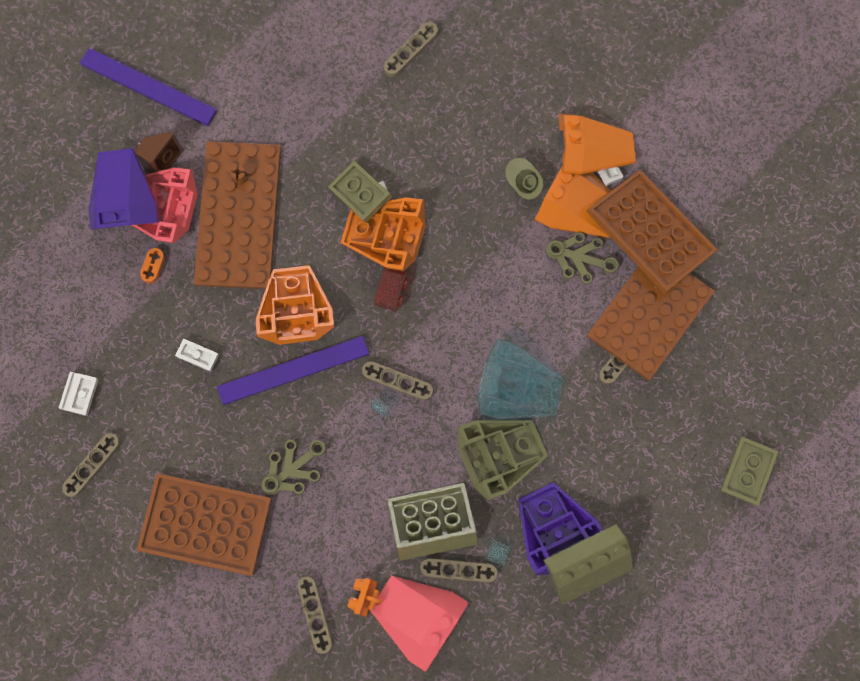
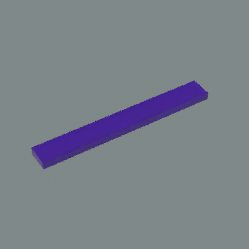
(148, 87)
(293, 370)

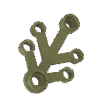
(578, 256)
(291, 469)

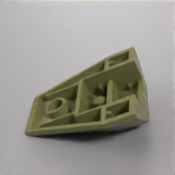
(499, 453)

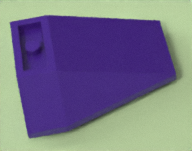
(120, 192)

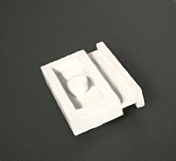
(78, 393)

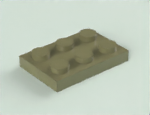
(359, 191)
(749, 471)

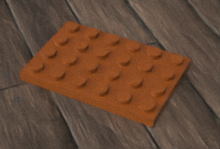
(652, 231)
(646, 323)
(204, 524)

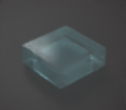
(379, 407)
(497, 552)

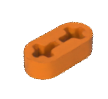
(156, 267)

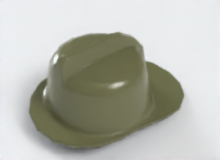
(524, 178)

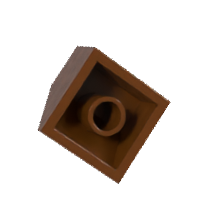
(158, 151)

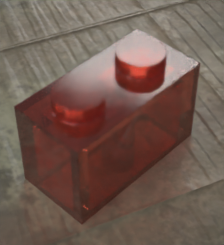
(390, 289)

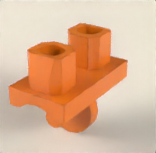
(367, 598)

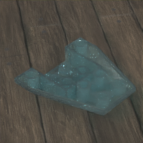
(517, 385)

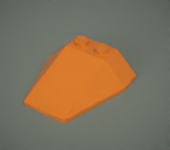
(594, 145)
(568, 203)
(390, 235)
(293, 308)

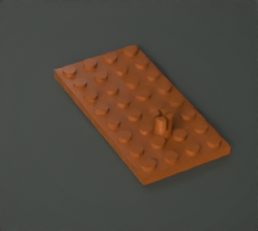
(237, 215)

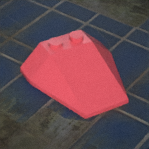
(175, 200)
(418, 617)

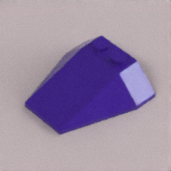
(553, 524)

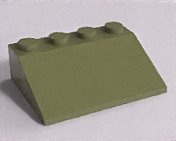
(432, 521)
(589, 564)

